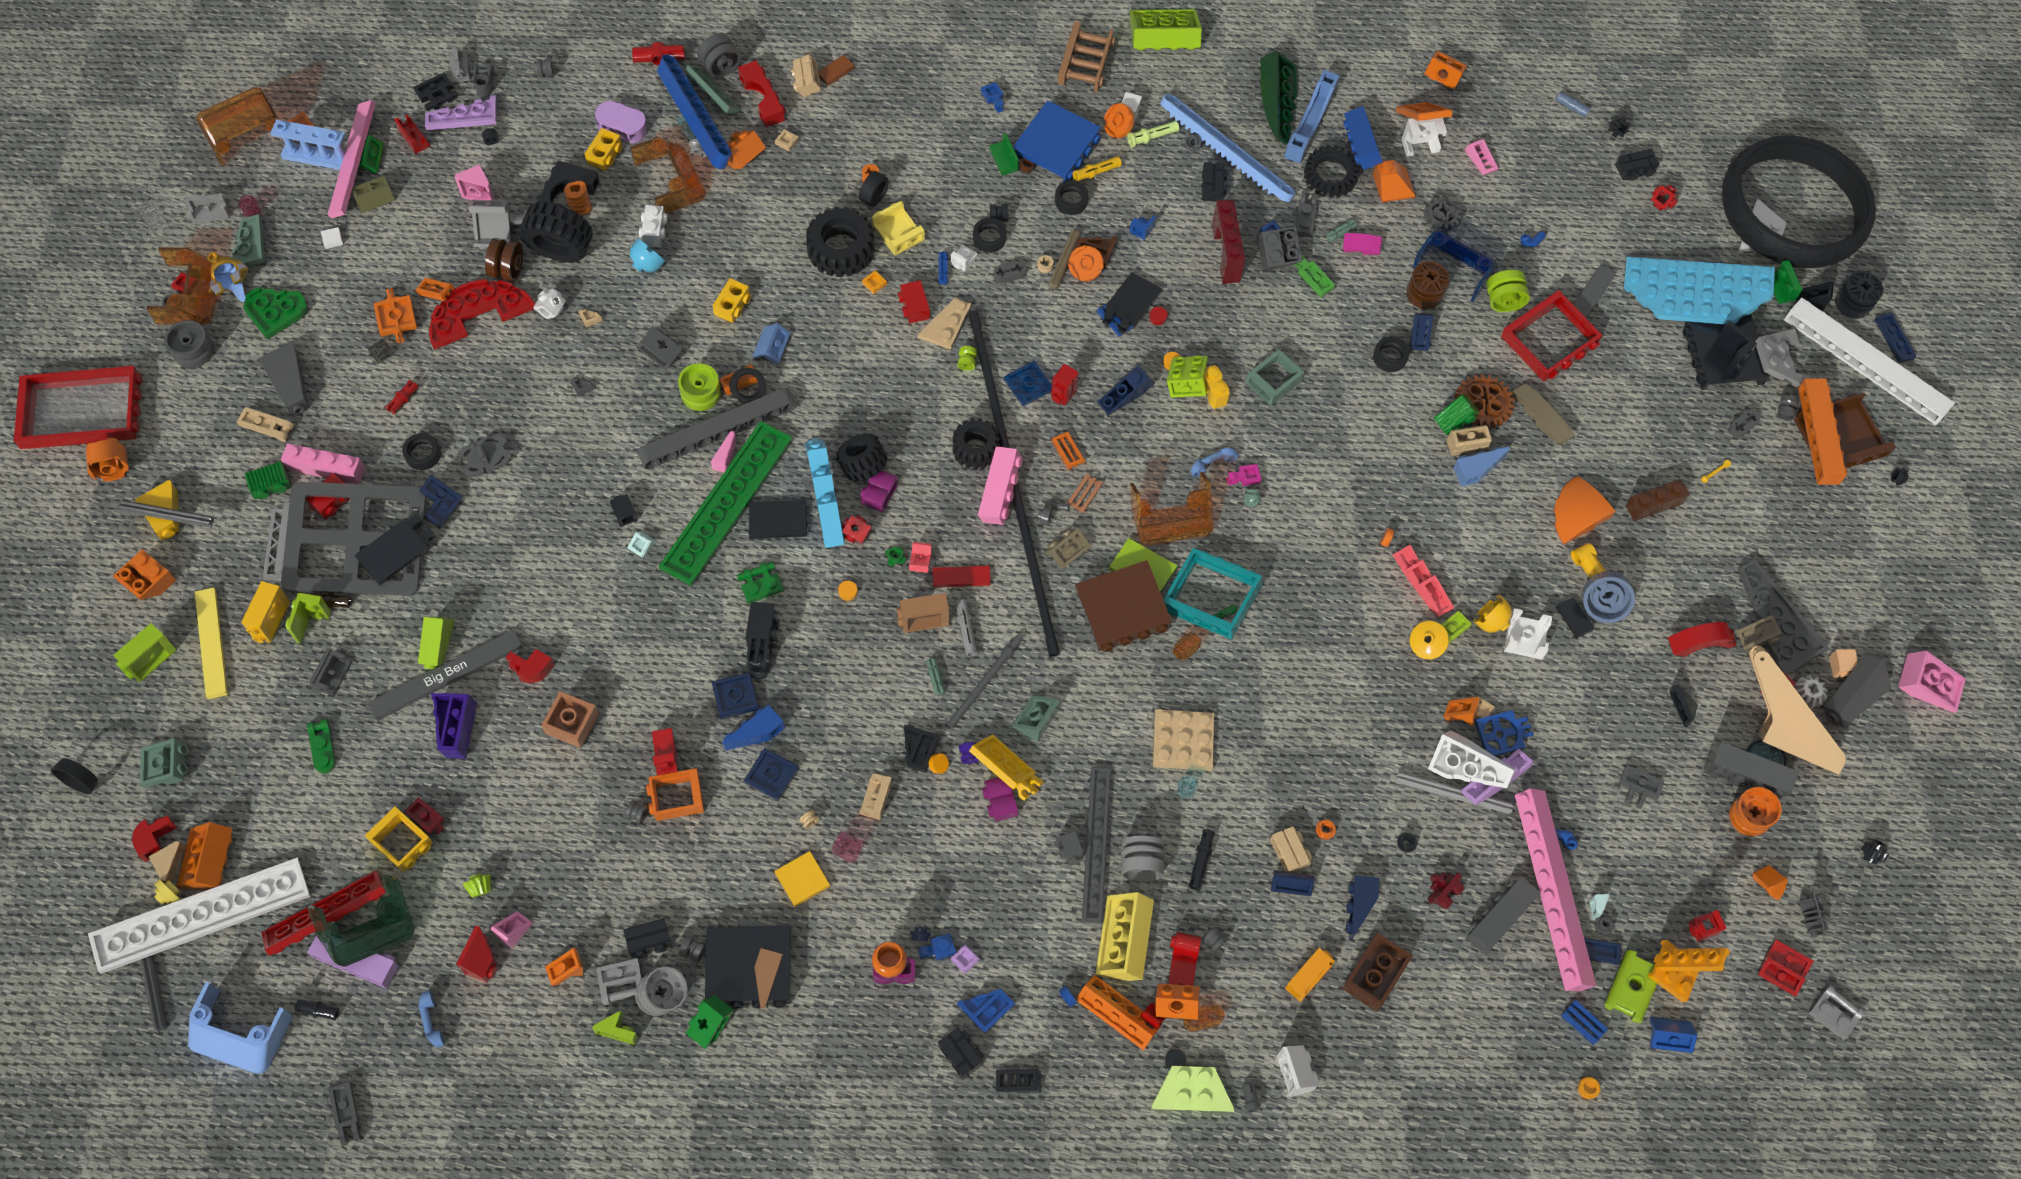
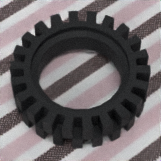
(1331, 155)

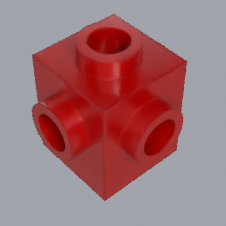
(1658, 197)
(858, 536)

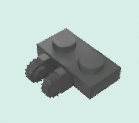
(1641, 783)

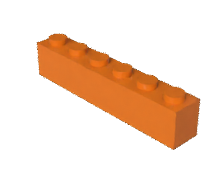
(1822, 432)

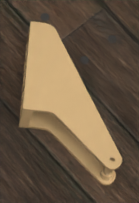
(1789, 720)

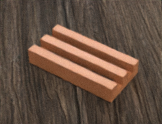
(1093, 481)

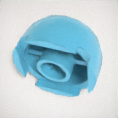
(644, 257)

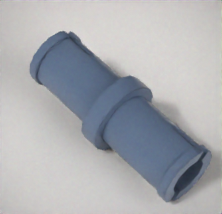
(1573, 104)

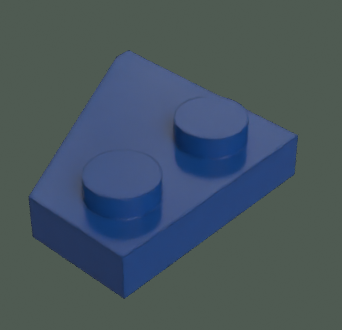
(987, 1009)

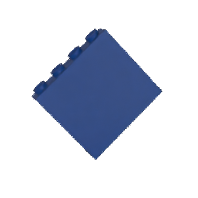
(1058, 140)

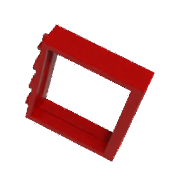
(1576, 318)

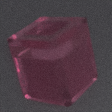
(847, 847)

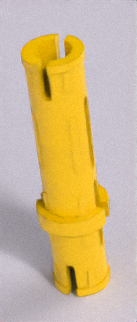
(1084, 172)

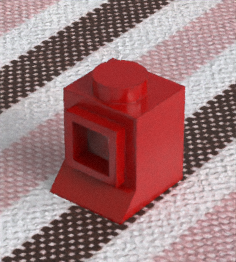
(1707, 925)

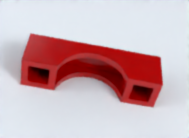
(754, 78)

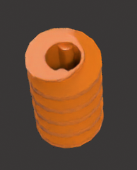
(578, 197)

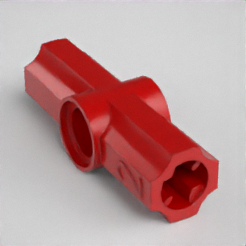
(656, 51)

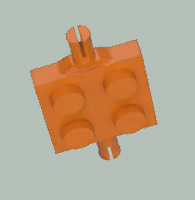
(395, 315)

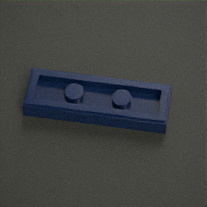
(1895, 338)

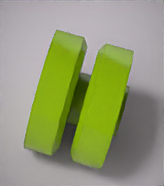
(1507, 291)
(699, 387)

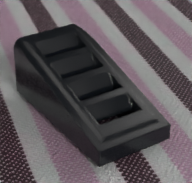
(1036, 1088)

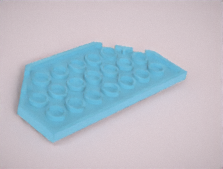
(1698, 289)

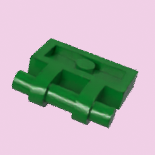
(762, 587)

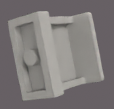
(490, 221)

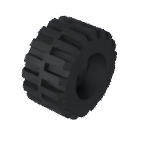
(975, 456)
(861, 457)

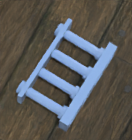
(310, 134)

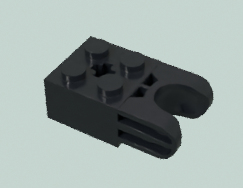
(761, 637)

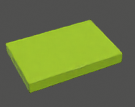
(1134, 553)

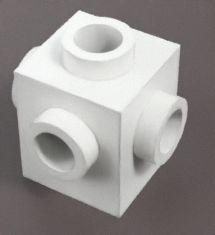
(549, 303)

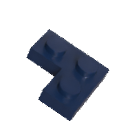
(444, 500)

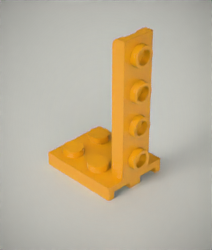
(1678, 968)

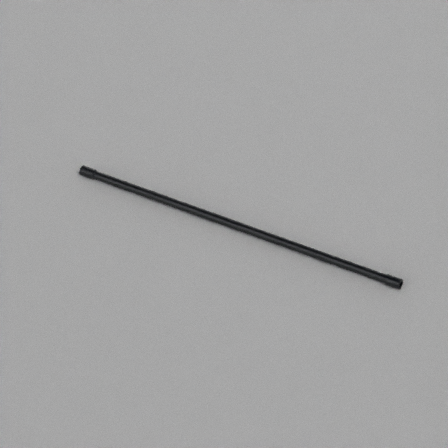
(1051, 640)

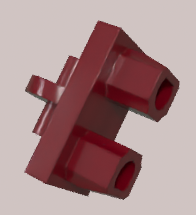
(1442, 886)

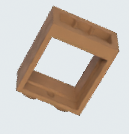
(923, 613)

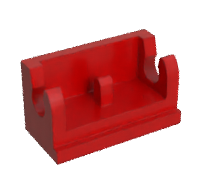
(412, 134)

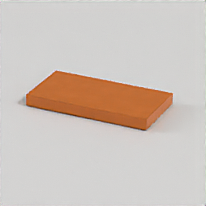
(1424, 111)

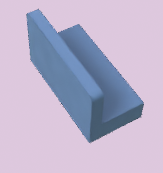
(772, 343)

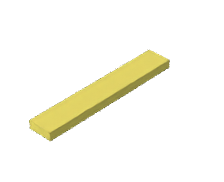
(211, 643)

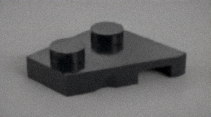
(919, 747)

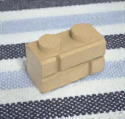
(806, 75)
(1469, 440)
(1291, 850)

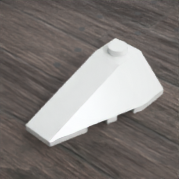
(1465, 760)

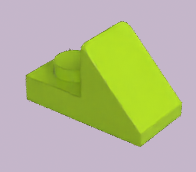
(611, 1028)

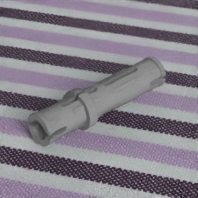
(964, 620)

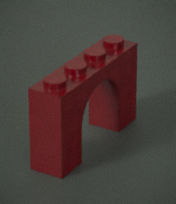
(1226, 227)

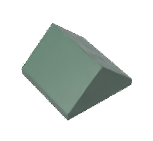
(1036, 716)

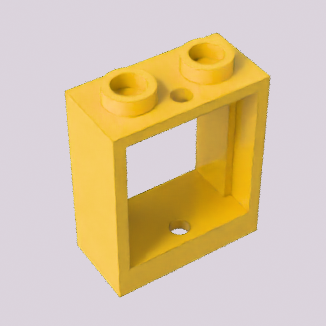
(265, 612)
(385, 826)

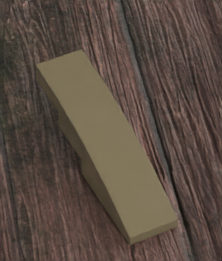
(1546, 417)

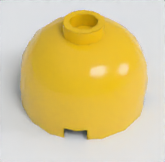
(1494, 615)

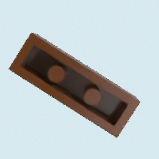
(1657, 500)

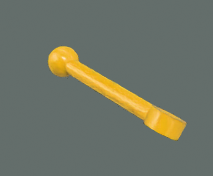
(1726, 463)

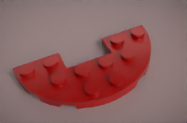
(473, 300)

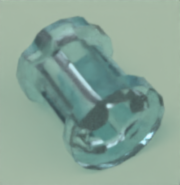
(1183, 782)

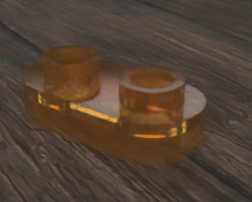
(1204, 1020)

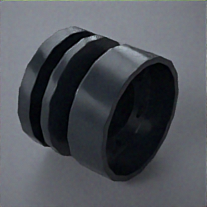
(1859, 295)

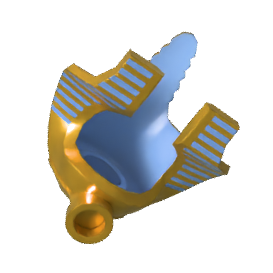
(227, 275)

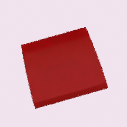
(1785, 967)

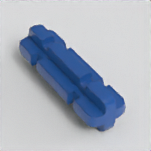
(943, 268)

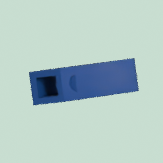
(759, 729)

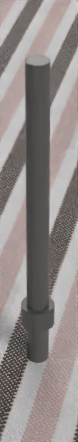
(1006, 653)

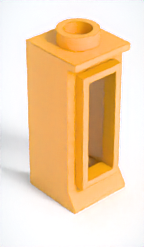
(1310, 974)

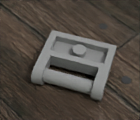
(617, 975)
(1833, 1017)

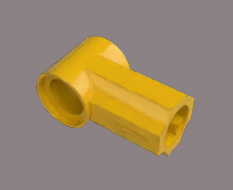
(1586, 558)

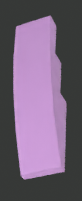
(1479, 792)

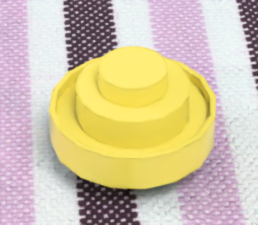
(166, 892)

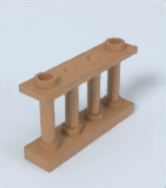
(1074, 47)

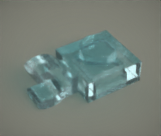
(685, 129)

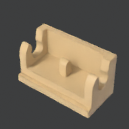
(876, 796)

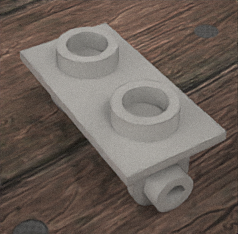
(459, 66)

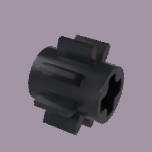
(1618, 129)
(1875, 851)

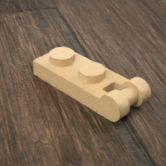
(265, 423)

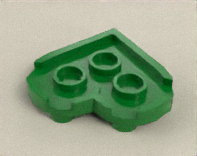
(274, 310)

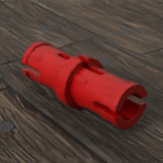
(402, 397)

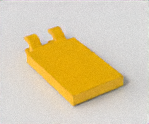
(1007, 766)

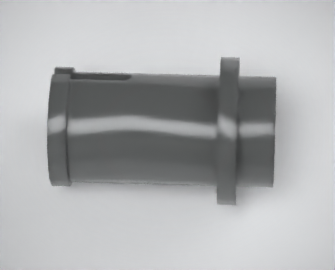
(1251, 1099)

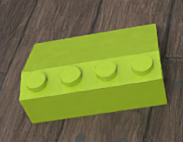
(1165, 29)

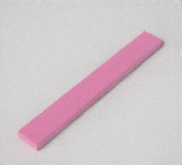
(351, 159)

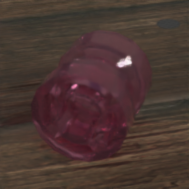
(249, 206)

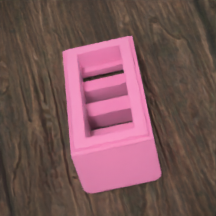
(1474, 156)
(724, 454)

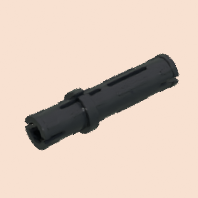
(1203, 852)

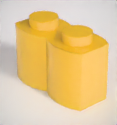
(1216, 388)

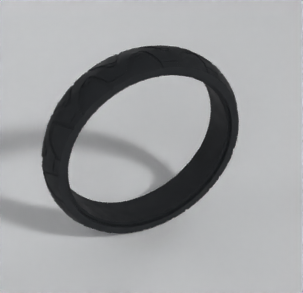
(1821, 157)

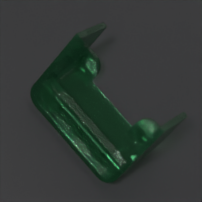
(389, 929)

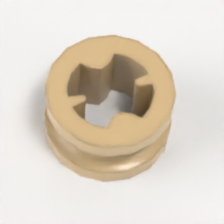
(1045, 269)
(809, 819)

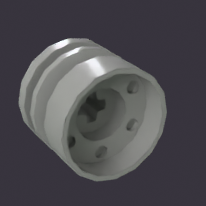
(1142, 858)
(669, 982)

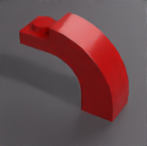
(1701, 637)
(665, 752)

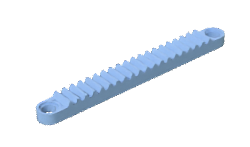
(1227, 148)

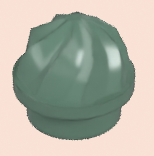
(1251, 497)

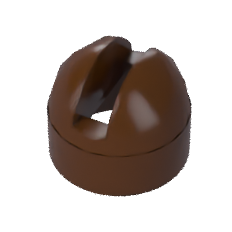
(1023, 168)

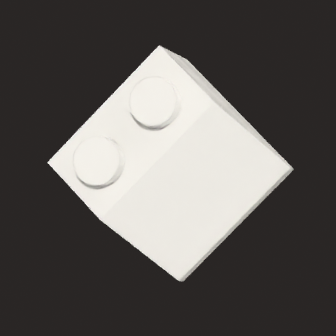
(1297, 1070)

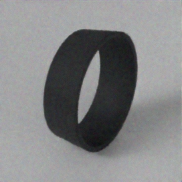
(75, 776)

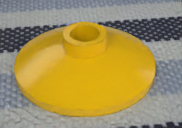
(1438, 643)

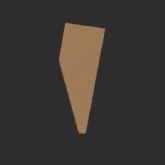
(765, 971)

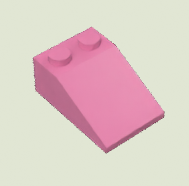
(1931, 681)

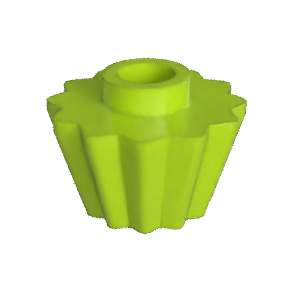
(478, 885)

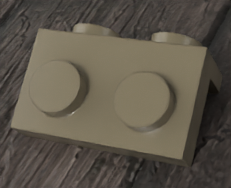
(1760, 633)

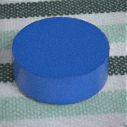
(1067, 996)

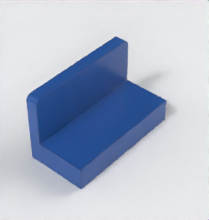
(1672, 1035)

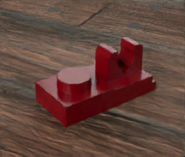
(425, 816)

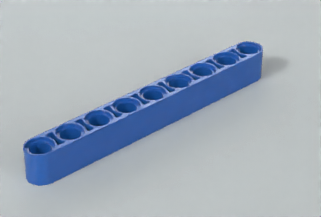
(694, 112)

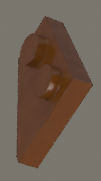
(1104, 246)

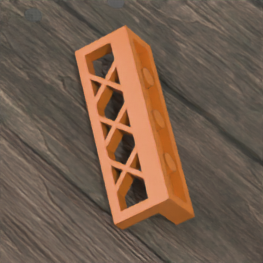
(1116, 1013)

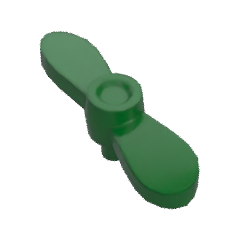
(1228, 611)

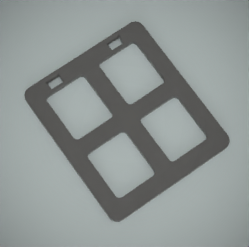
(353, 538)

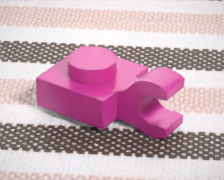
(1246, 474)

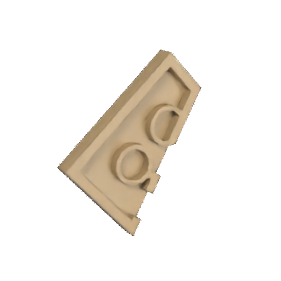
(947, 324)

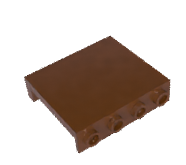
(1857, 431)
(1123, 606)

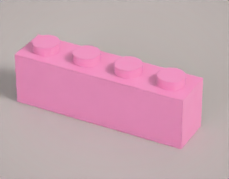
(322, 463)
(1000, 485)

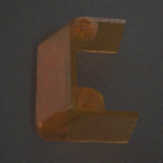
(234, 118)
(685, 188)
(195, 301)
(1177, 522)

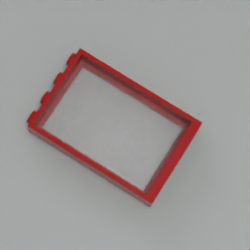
(77, 407)

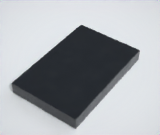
(777, 519)

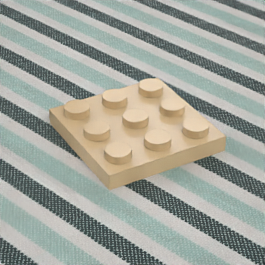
(1183, 740)

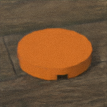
(1118, 120)
(1086, 263)

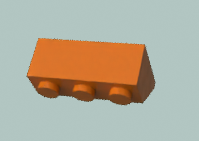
(204, 857)

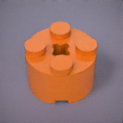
(107, 460)

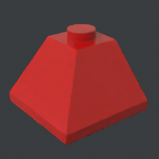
(477, 957)

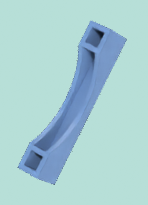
(1318, 104)

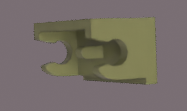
(372, 194)

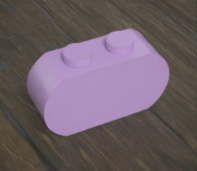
(621, 120)

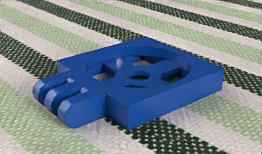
(1517, 729)

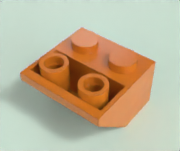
(744, 148)
(144, 576)

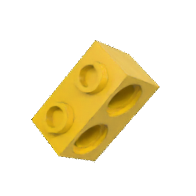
(603, 149)
(729, 299)

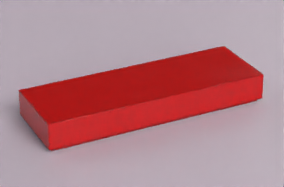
(961, 576)

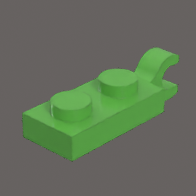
(1315, 277)

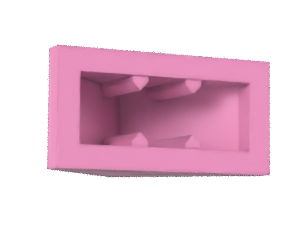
(511, 928)

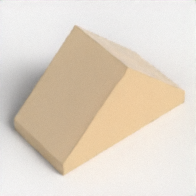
(168, 861)

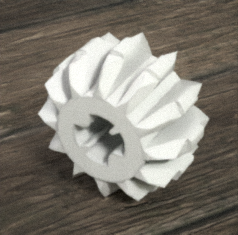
(1811, 691)

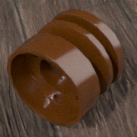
(1427, 285)

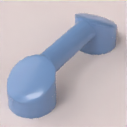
(1227, 454)
(425, 1002)

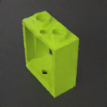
(144, 653)

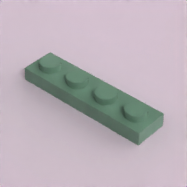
(712, 89)

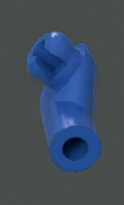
(1528, 241)
(1567, 839)

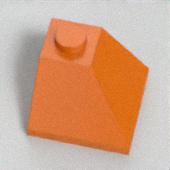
(1392, 181)

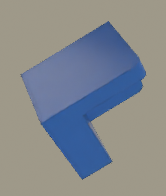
(1142, 227)

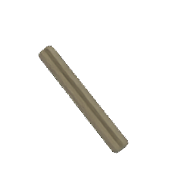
(1064, 259)

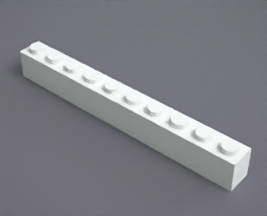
(1869, 361)

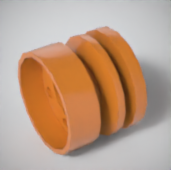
(1764, 807)

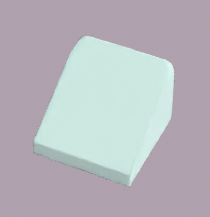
(641, 544)
(1597, 904)

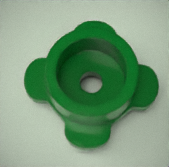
(890, 553)

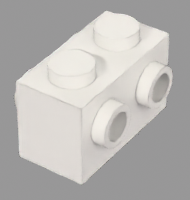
(653, 225)

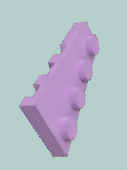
(463, 115)

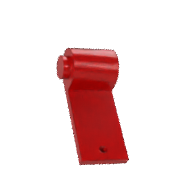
(1184, 958)

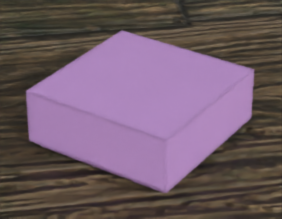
(965, 959)

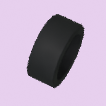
(873, 188)
(1068, 208)
(989, 246)
(1393, 342)
(744, 371)
(426, 463)

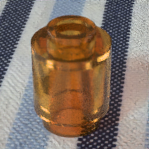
(1186, 646)

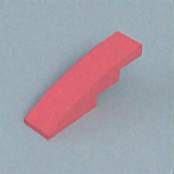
(1423, 582)

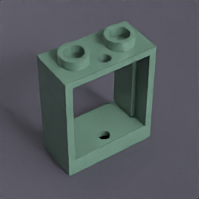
(1263, 389)

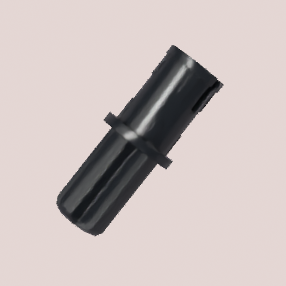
(317, 1009)

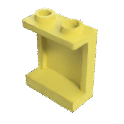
(897, 228)

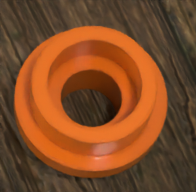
(1328, 824)

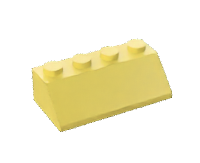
(1125, 936)

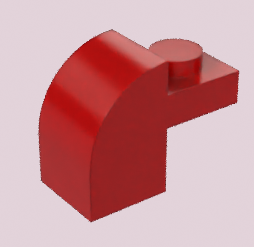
(532, 669)
(146, 836)

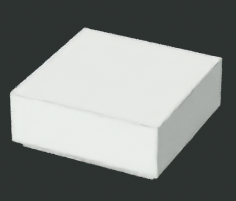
(332, 238)

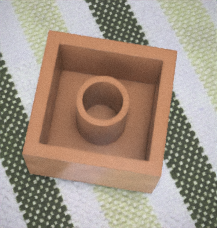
(570, 719)

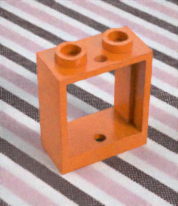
(675, 778)

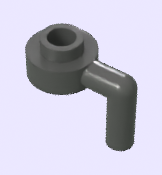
(1045, 514)

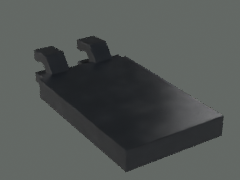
(1131, 302)
(395, 549)

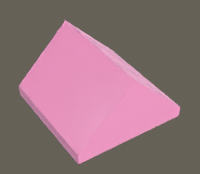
(474, 184)

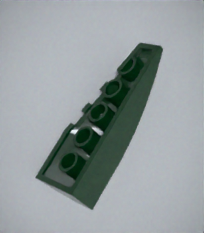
(1278, 93)

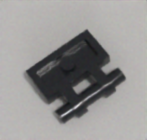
(433, 87)

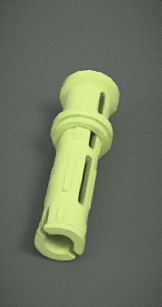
(1144, 135)

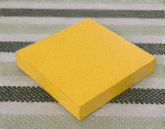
(802, 879)

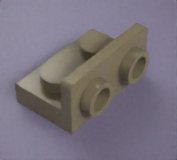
(1068, 547)

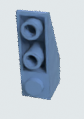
(1476, 467)

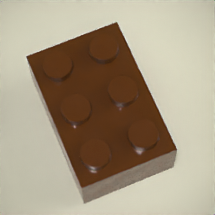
(1377, 972)

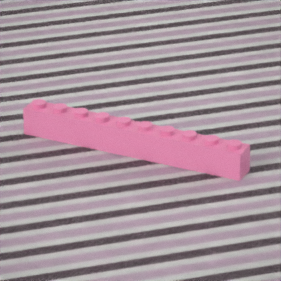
(1555, 890)

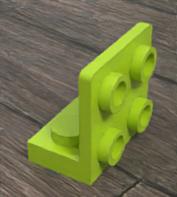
(1187, 376)
(302, 608)

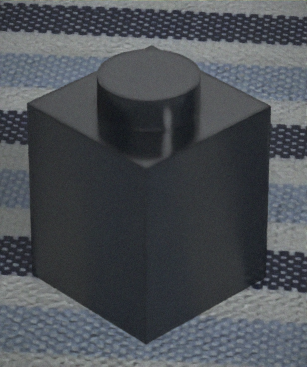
(623, 510)

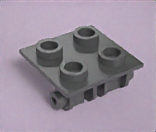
(1820, 921)

